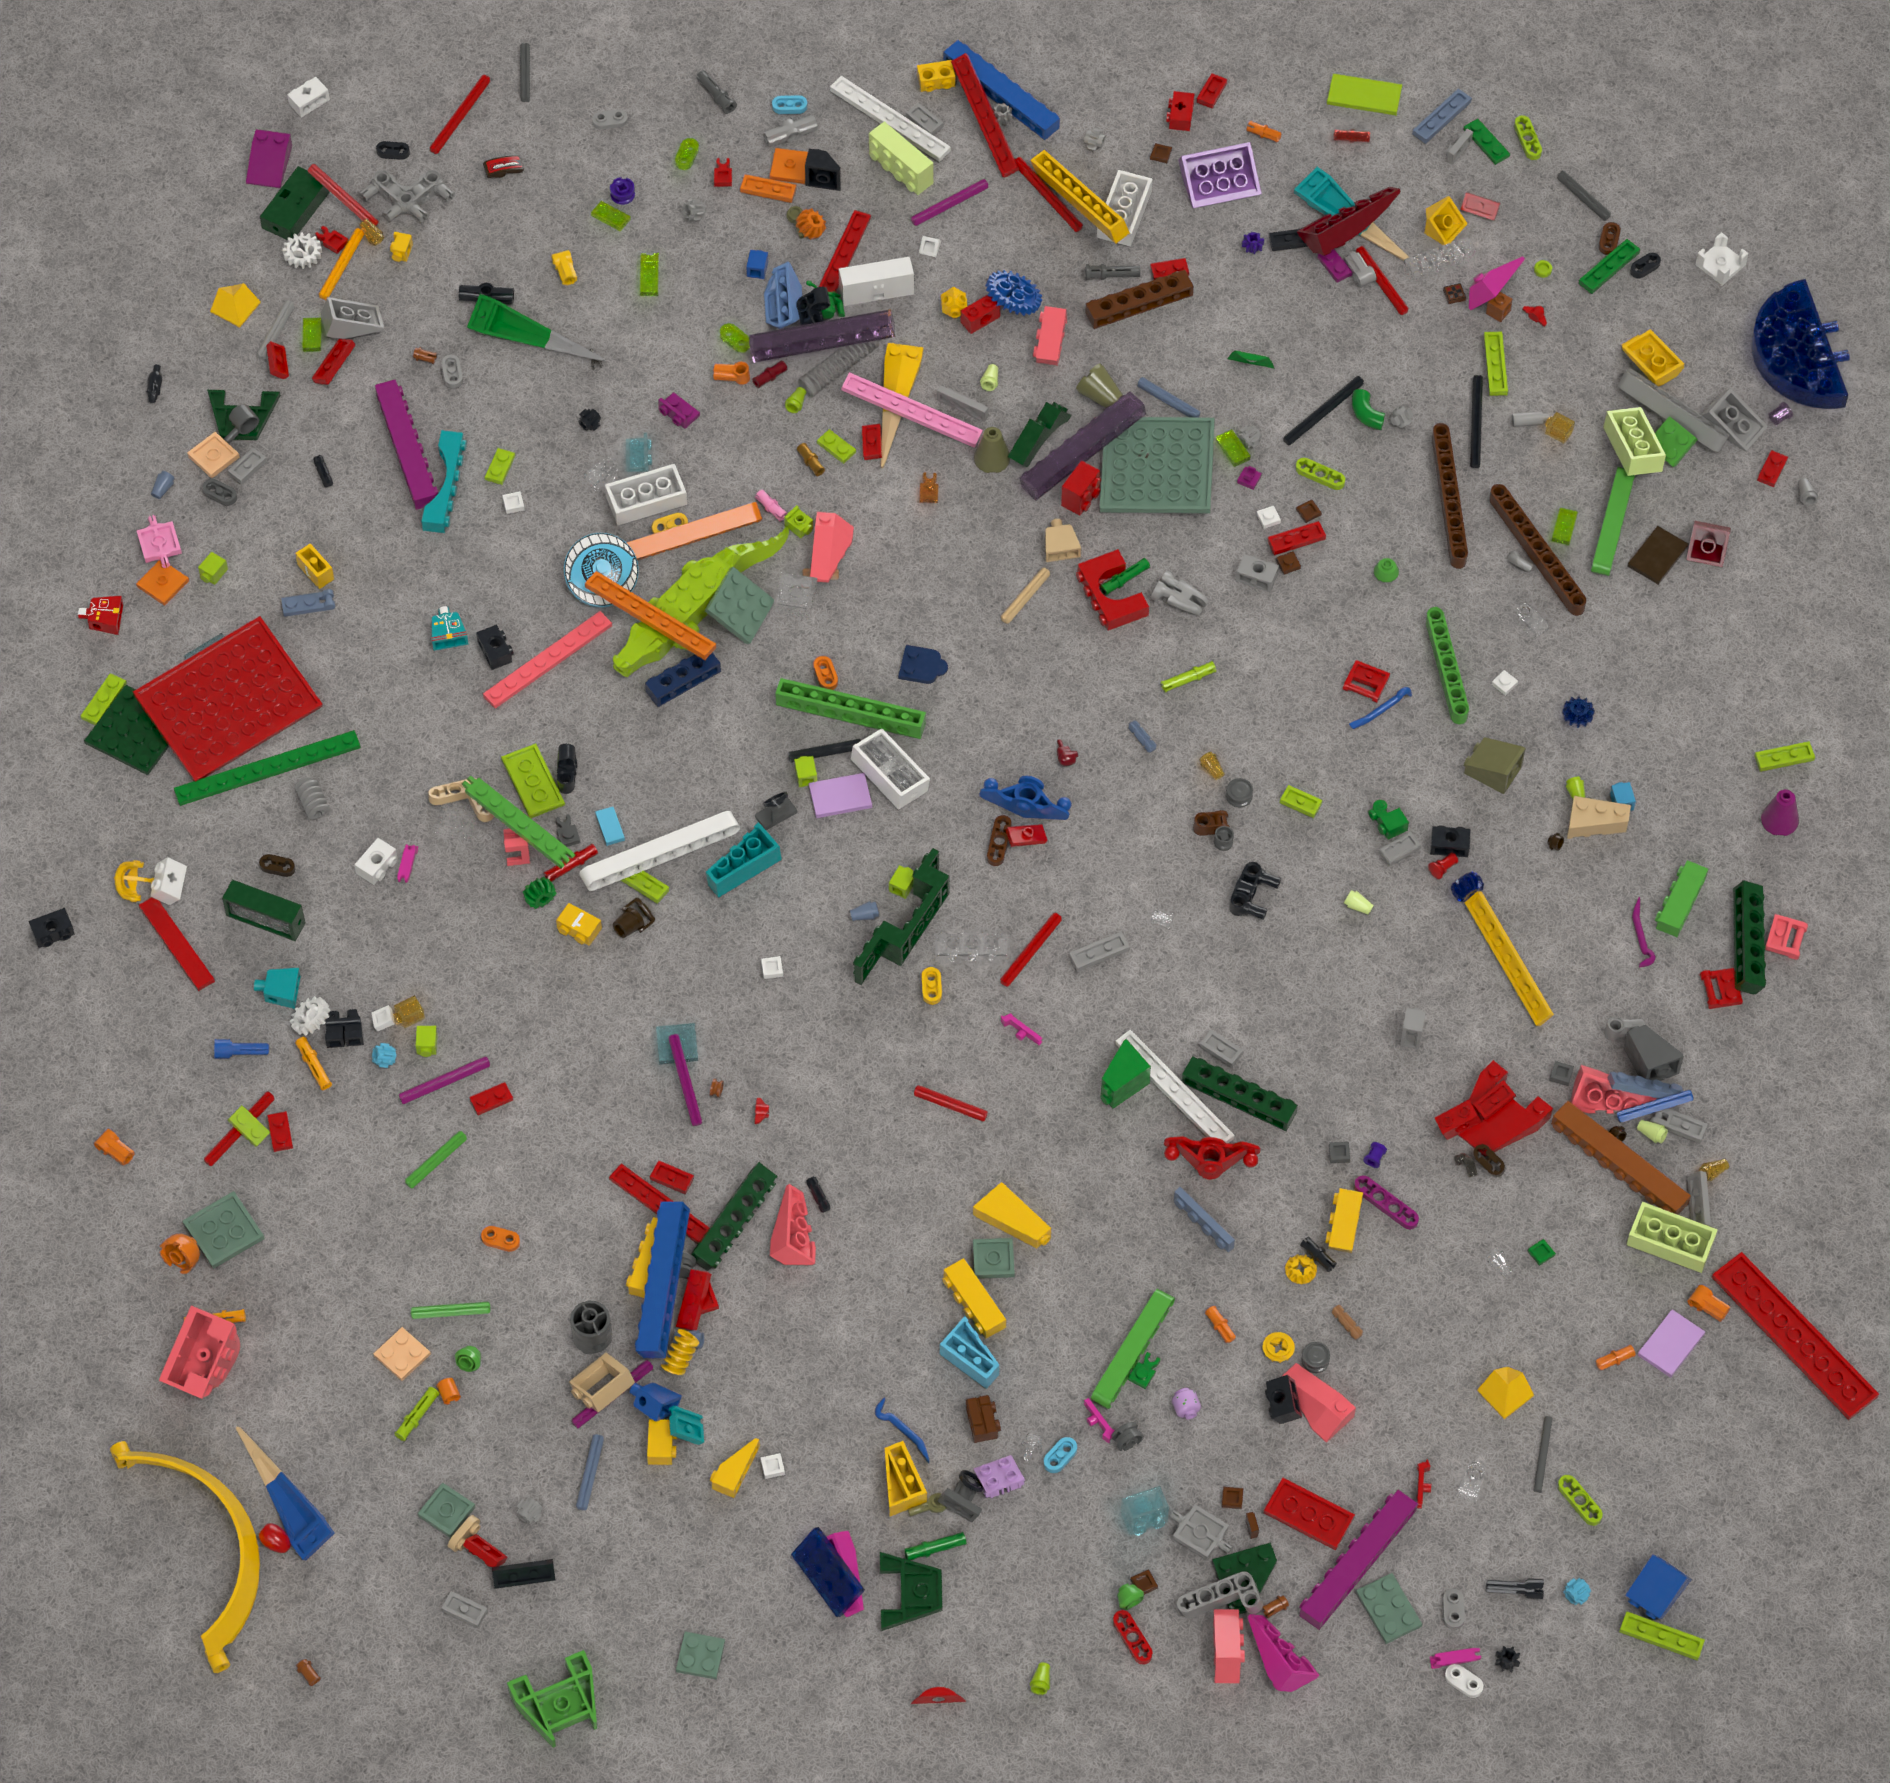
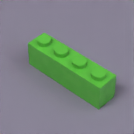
(1681, 899)

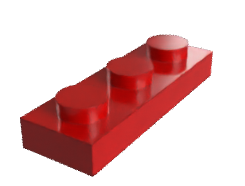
(333, 361)
(1296, 538)
(693, 1300)

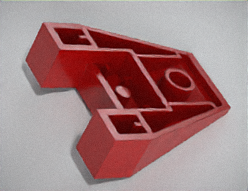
(1508, 1123)

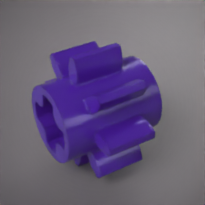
(1253, 242)

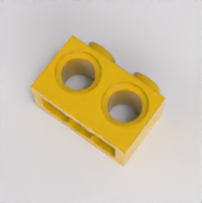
(936, 76)

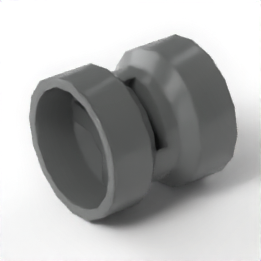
(1224, 838)

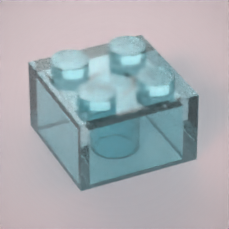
(1144, 1511)

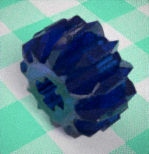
(1582, 717)
(1467, 886)

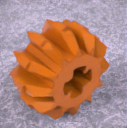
(810, 224)

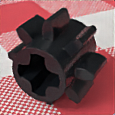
(589, 419)
(1505, 1663)

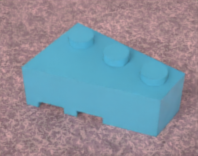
(969, 1354)

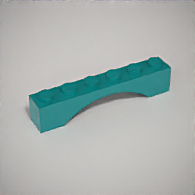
(436, 512)

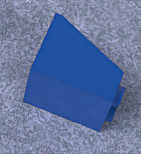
(1657, 1587)

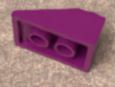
(268, 158)

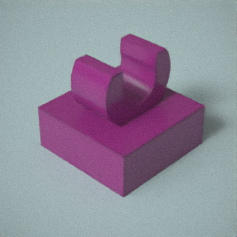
(1249, 477)

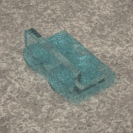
(637, 454)

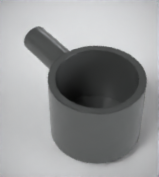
(244, 421)

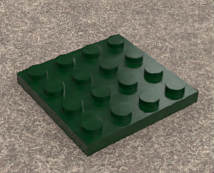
(128, 734)

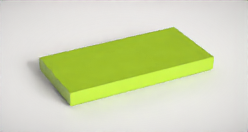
(1364, 94)
(533, 780)

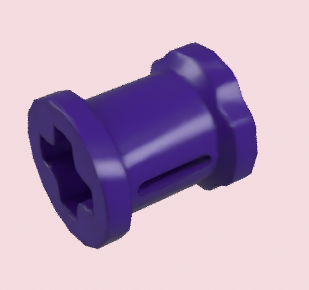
(1375, 1154)

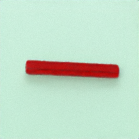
(950, 1103)

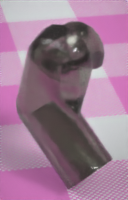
(1468, 1162)

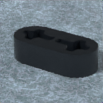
(393, 150)
(1646, 267)

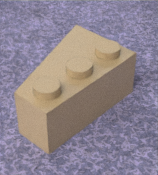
(1597, 817)

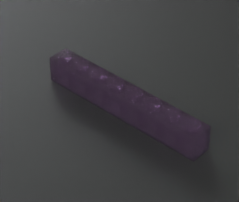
(822, 335)
(1082, 445)

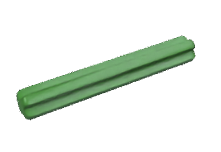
(433, 1161)
(450, 1310)

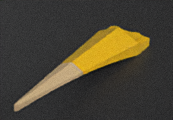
(900, 373)

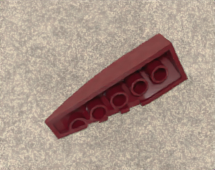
(1335, 230)

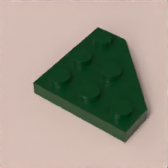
(1256, 1561)

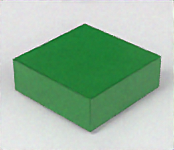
(1541, 1252)

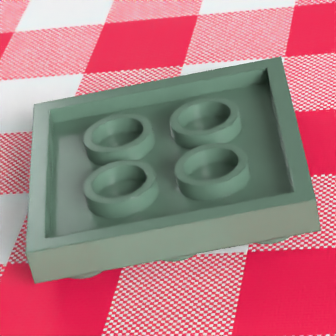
(739, 605)
(223, 1229)

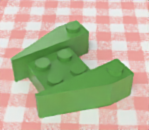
(560, 1703)

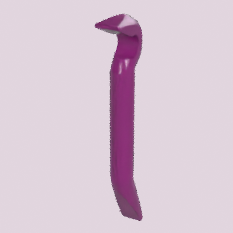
(1641, 937)

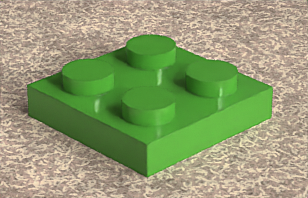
(1674, 440)

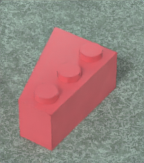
(1050, 335)
(1227, 1645)

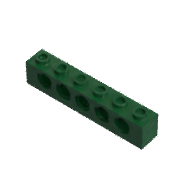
(1749, 937)
(1245, 1102)
(765, 1180)

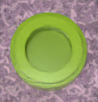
(1543, 269)

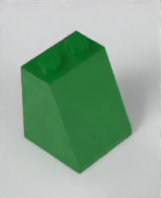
(1124, 1075)

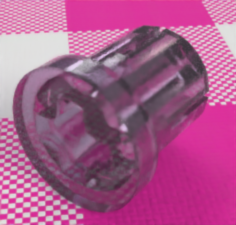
(1781, 413)

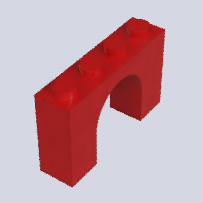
(1111, 612)

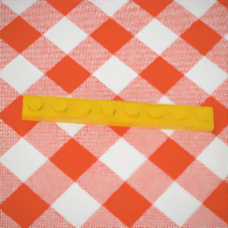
(1509, 958)

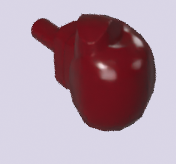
(1065, 755)

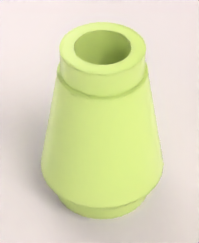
(990, 378)
(1358, 902)
(1653, 1131)

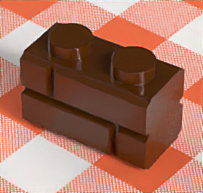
(982, 1419)

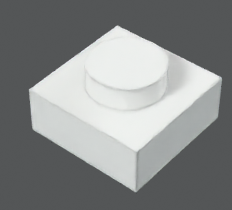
(513, 502)
(1268, 517)
(1504, 682)
(772, 967)
(383, 1018)
(772, 1466)

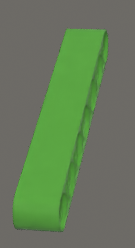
(1612, 522)
(1447, 658)
(1132, 1348)

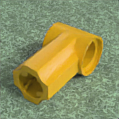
(564, 266)

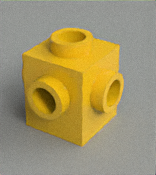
(953, 302)

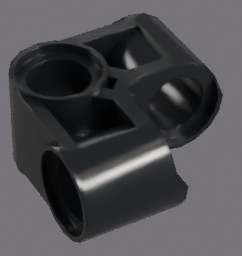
(812, 304)
(566, 768)

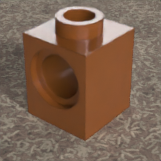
(1499, 307)

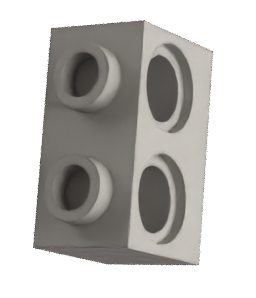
(1412, 1028)

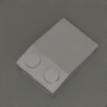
(350, 319)
(1735, 418)

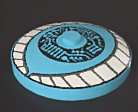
(602, 554)

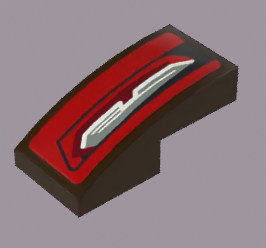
(500, 166)

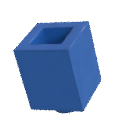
(757, 264)

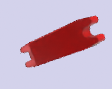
(1422, 1487)

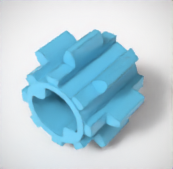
(384, 1055)
(1577, 1591)

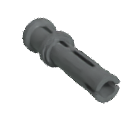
(720, 96)
(1111, 271)

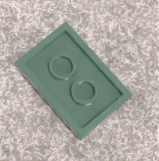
(1389, 1608)

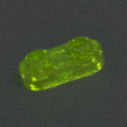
(685, 154)
(737, 337)

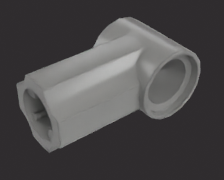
(1361, 272)
(1622, 1027)

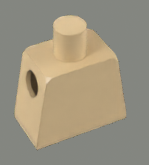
(1061, 542)

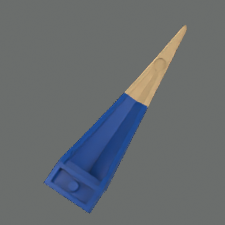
(300, 1518)

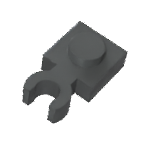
(567, 833)

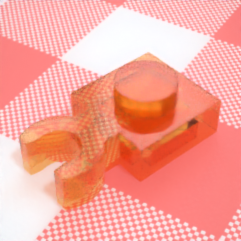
(929, 489)

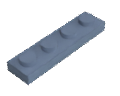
(1441, 116)
(1642, 1086)
(1207, 1223)

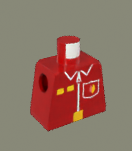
(104, 614)

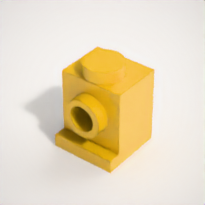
(401, 246)

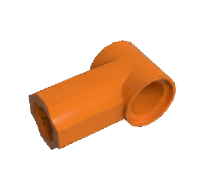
(732, 372)
(111, 1145)
(1704, 1300)

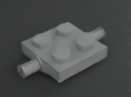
(1200, 1532)

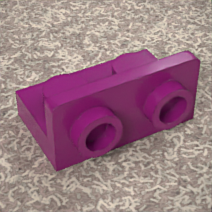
(678, 410)

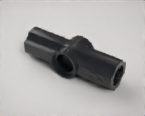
(472, 293)

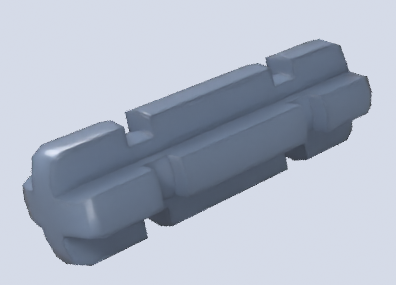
(1142, 736)

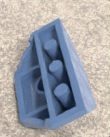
(782, 296)

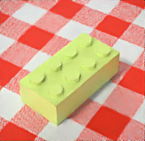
(900, 158)
(1634, 441)
(1672, 1237)

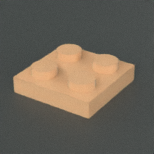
(213, 455)
(402, 1354)

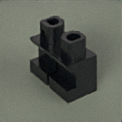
(336, 1026)

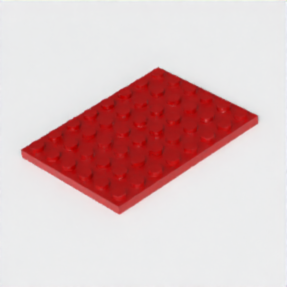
(227, 699)

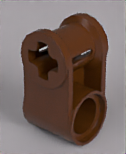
(1211, 820)

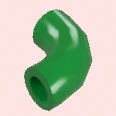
(1364, 411)

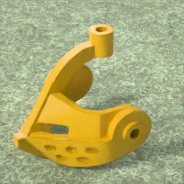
(132, 878)

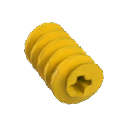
(681, 1354)

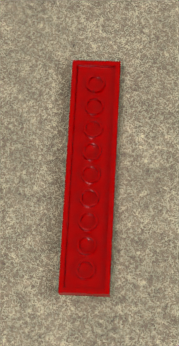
(1795, 1336)

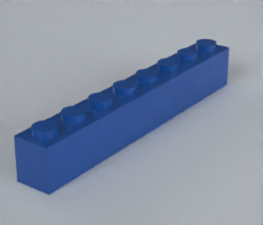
(1003, 90)
(662, 1280)

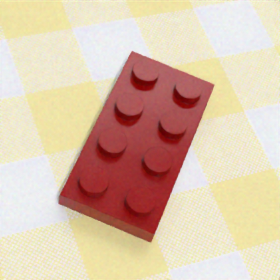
(1309, 1513)

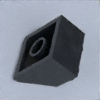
(822, 170)

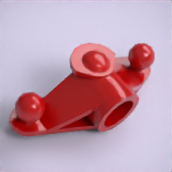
(1211, 1148)

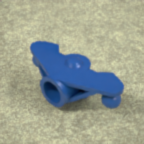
(1017, 799)

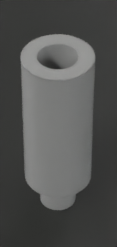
(1529, 418)

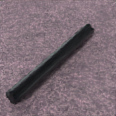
(1323, 410)
(1476, 423)

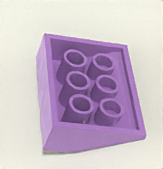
(1220, 175)

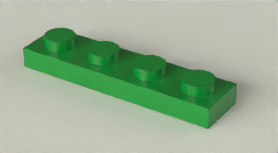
(1609, 266)

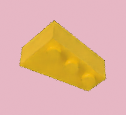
(1344, 1220)
(903, 1481)

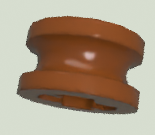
(716, 1088)

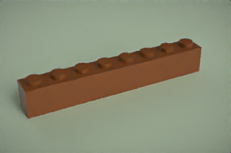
(1619, 1159)

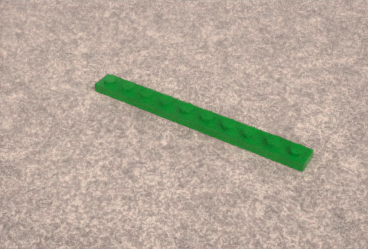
(267, 768)

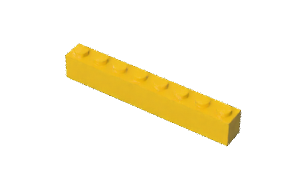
(1080, 196)

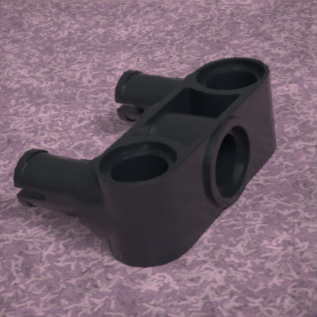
(1246, 889)

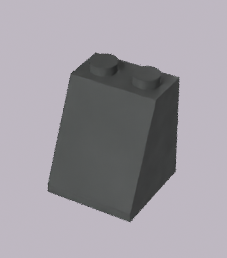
(1651, 1054)

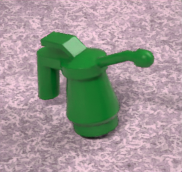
(828, 313)

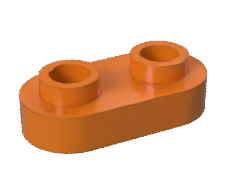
(825, 674)
(499, 1239)

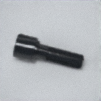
(1531, 1587)

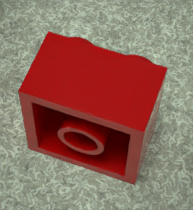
(1081, 488)

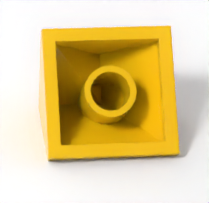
(1444, 221)
(234, 304)
(1506, 1390)

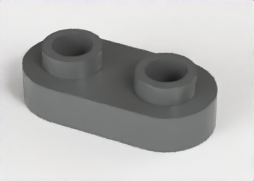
(222, 491)

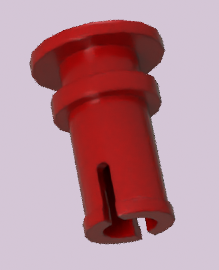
(1440, 866)

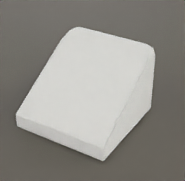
(929, 246)

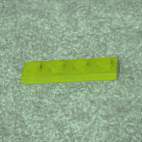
(1495, 363)
(1662, 1636)

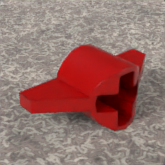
(1536, 314)
(761, 1111)

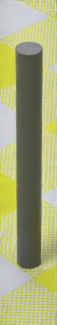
(1543, 1454)

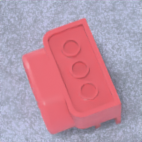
(201, 1353)

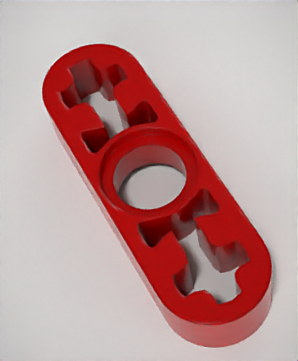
(1135, 1629)

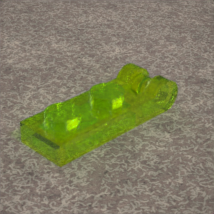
(649, 274)

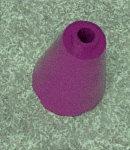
(1781, 814)

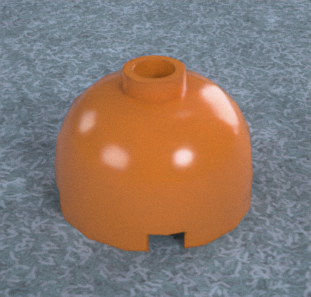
(179, 1249)

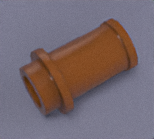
(424, 355)
(1275, 1606)
(305, 1668)

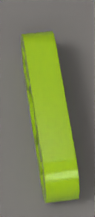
(1529, 131)
(1319, 467)
(1594, 1508)

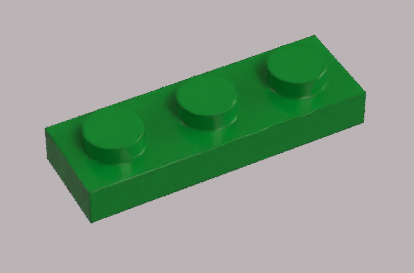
(1487, 142)

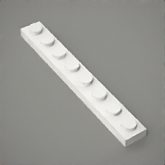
(881, 112)
(1179, 1092)

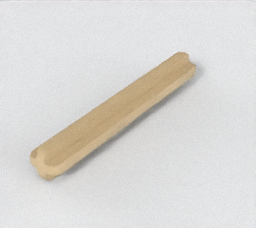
(1025, 595)

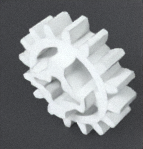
(302, 250)
(310, 1015)

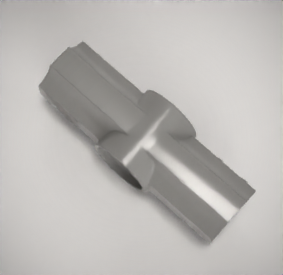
(790, 130)

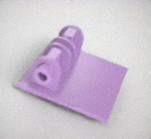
(999, 1475)

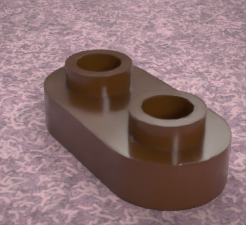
(1609, 239)

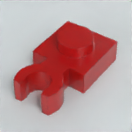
(723, 174)
(333, 240)

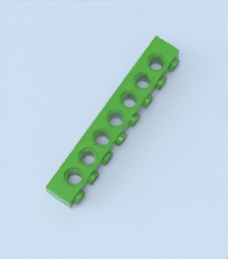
(850, 708)

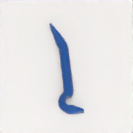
(1382, 708)
(902, 1427)

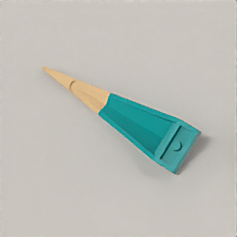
(1327, 197)

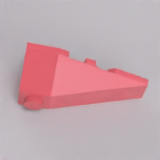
(830, 543)
(1594, 1092)
(790, 1235)
(1321, 1404)

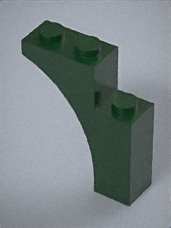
(1037, 432)

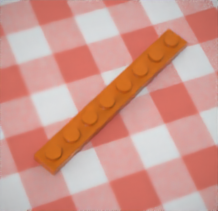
(650, 615)

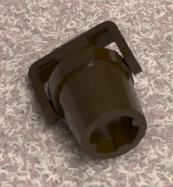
(631, 919)

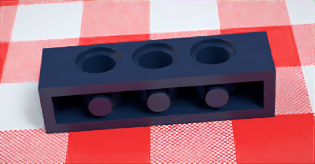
(679, 685)

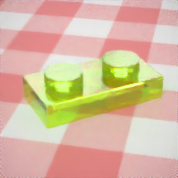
(610, 216)
(312, 334)
(1233, 448)
(1564, 526)

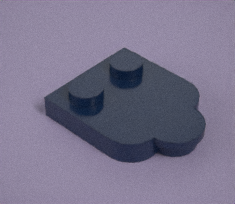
(921, 665)

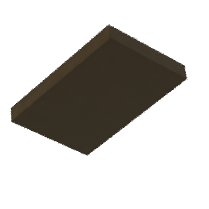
(1658, 555)

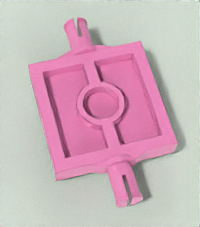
(159, 541)

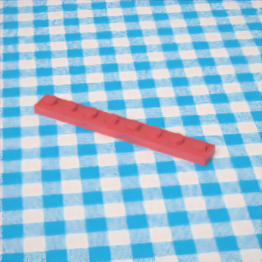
(547, 659)

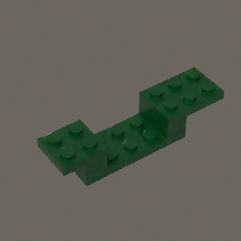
(895, 943)

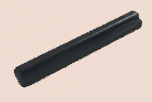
(824, 750)

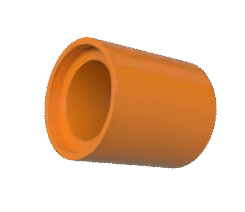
(448, 1390)

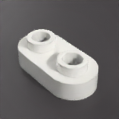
(1463, 1681)

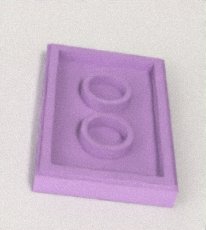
(840, 795)
(1671, 1343)

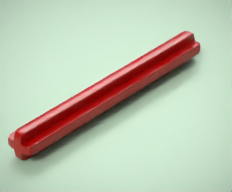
(341, 194)
(1383, 282)
(1030, 949)
(229, 1139)

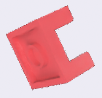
(513, 843)

